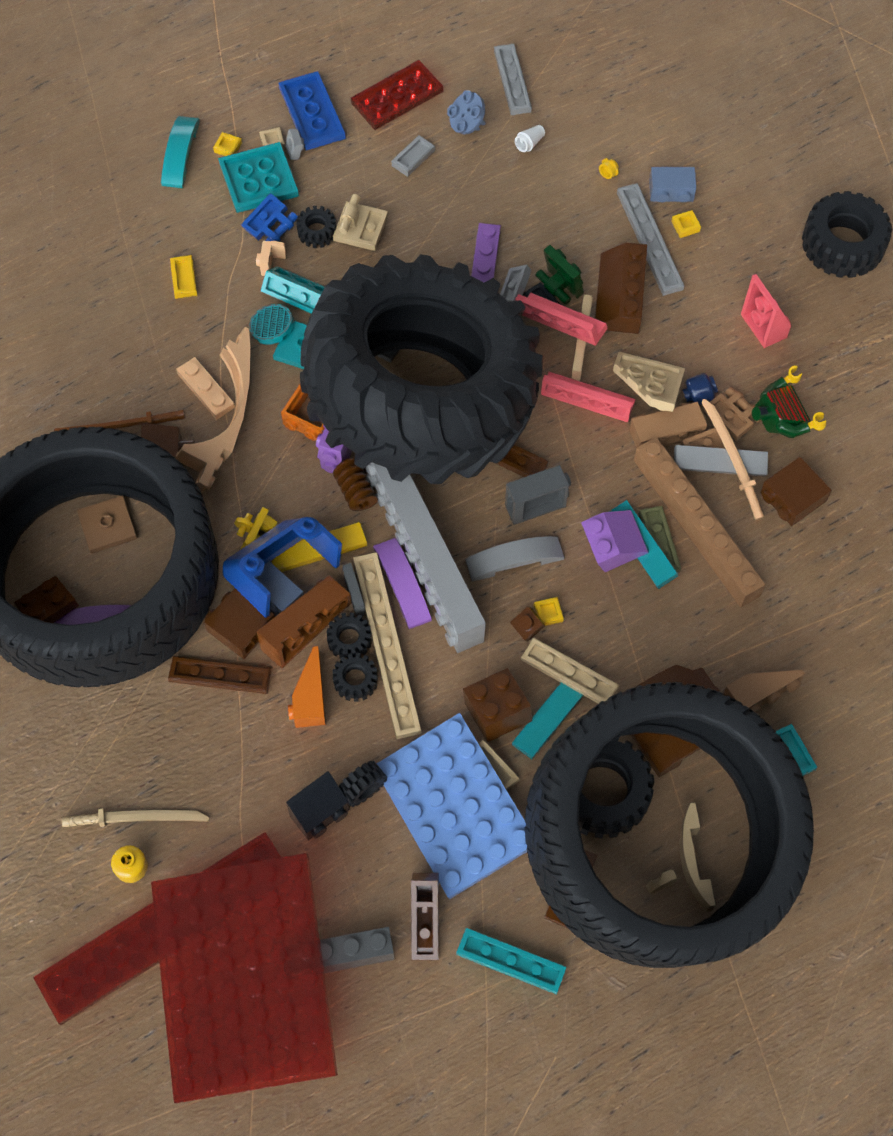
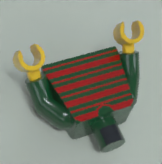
(783, 411)

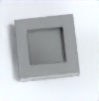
(294, 144)

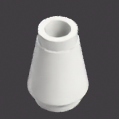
(529, 138)

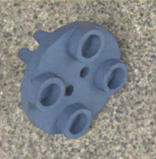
(467, 113)

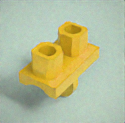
(261, 522)

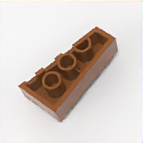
(302, 621)

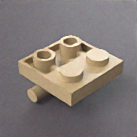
(360, 225)

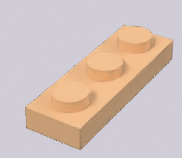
(205, 388)

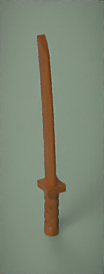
(150, 419)

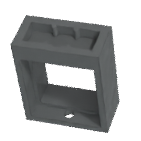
(537, 494)

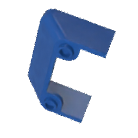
(249, 562)

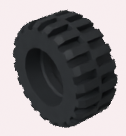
(851, 212)
(630, 811)

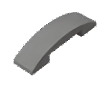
(512, 555)

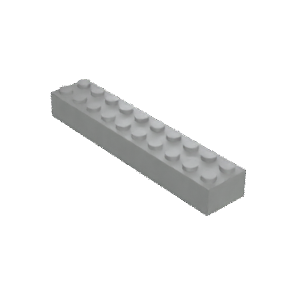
(430, 558)

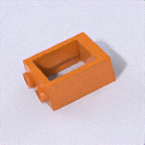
(295, 423)

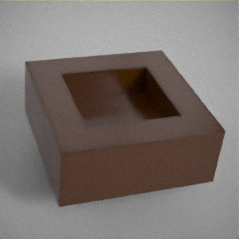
(527, 623)

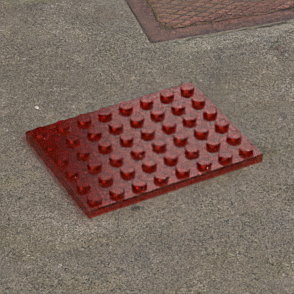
(243, 979)

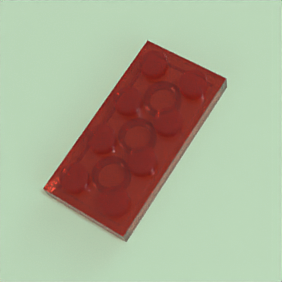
(396, 94)

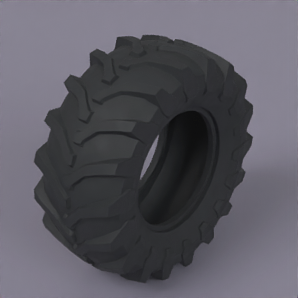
(410, 423)

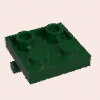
(564, 275)

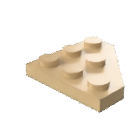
(651, 380)

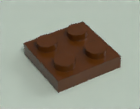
(47, 601)

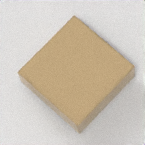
(272, 136)

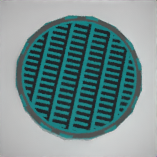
(271, 324)

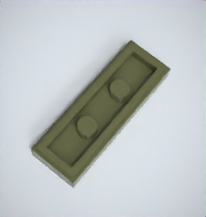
(656, 523)

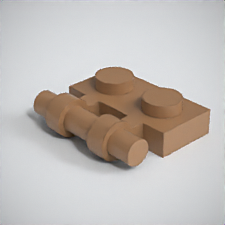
(734, 420)

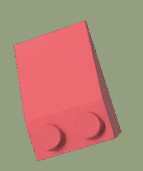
(764, 314)

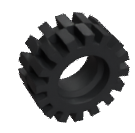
(316, 216)
(344, 623)
(352, 663)
(362, 783)

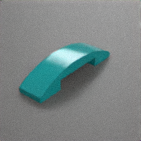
(177, 151)

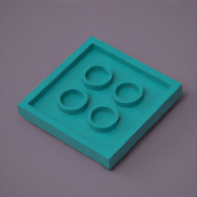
(256, 174)

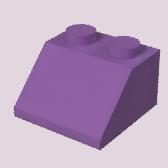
(614, 538)

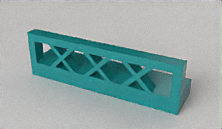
(292, 288)

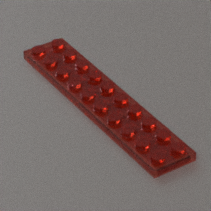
(121, 951)

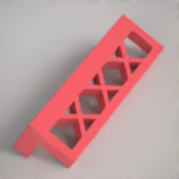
(563, 318)
(587, 396)

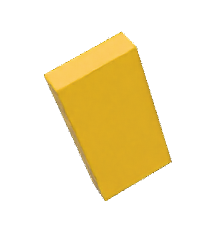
(183, 276)

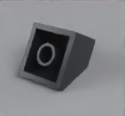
(318, 806)

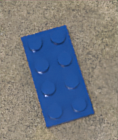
(312, 110)

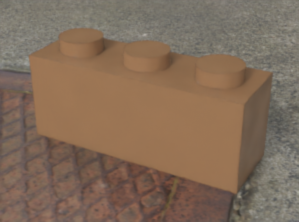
(668, 426)

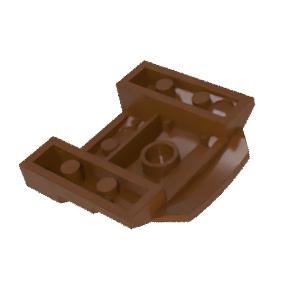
(664, 750)

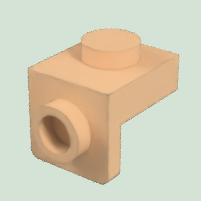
(270, 250)

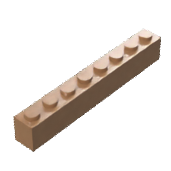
(699, 522)

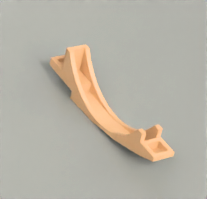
(210, 454)

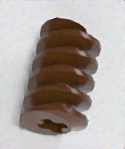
(354, 485)

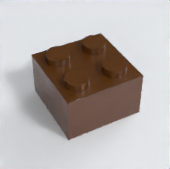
(497, 705)

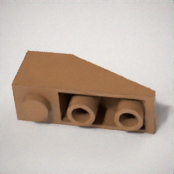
(761, 688)

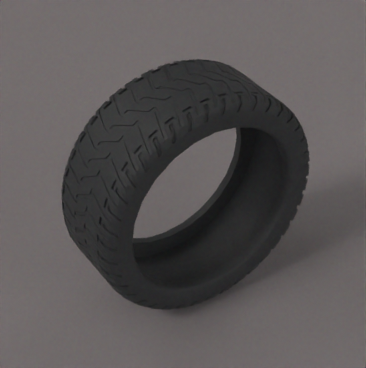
(155, 627)
(774, 804)

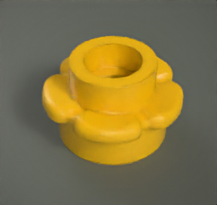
(608, 168)

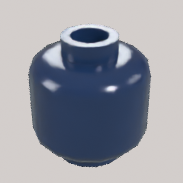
(700, 388)

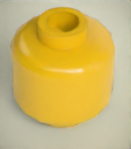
(129, 864)

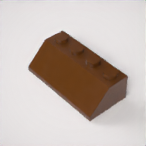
(621, 287)

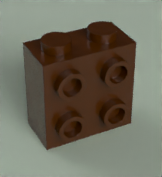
(795, 491)
(236, 623)

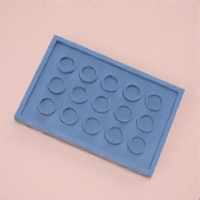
(455, 805)

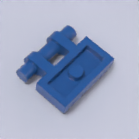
(265, 216)

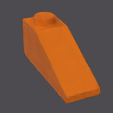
(307, 698)

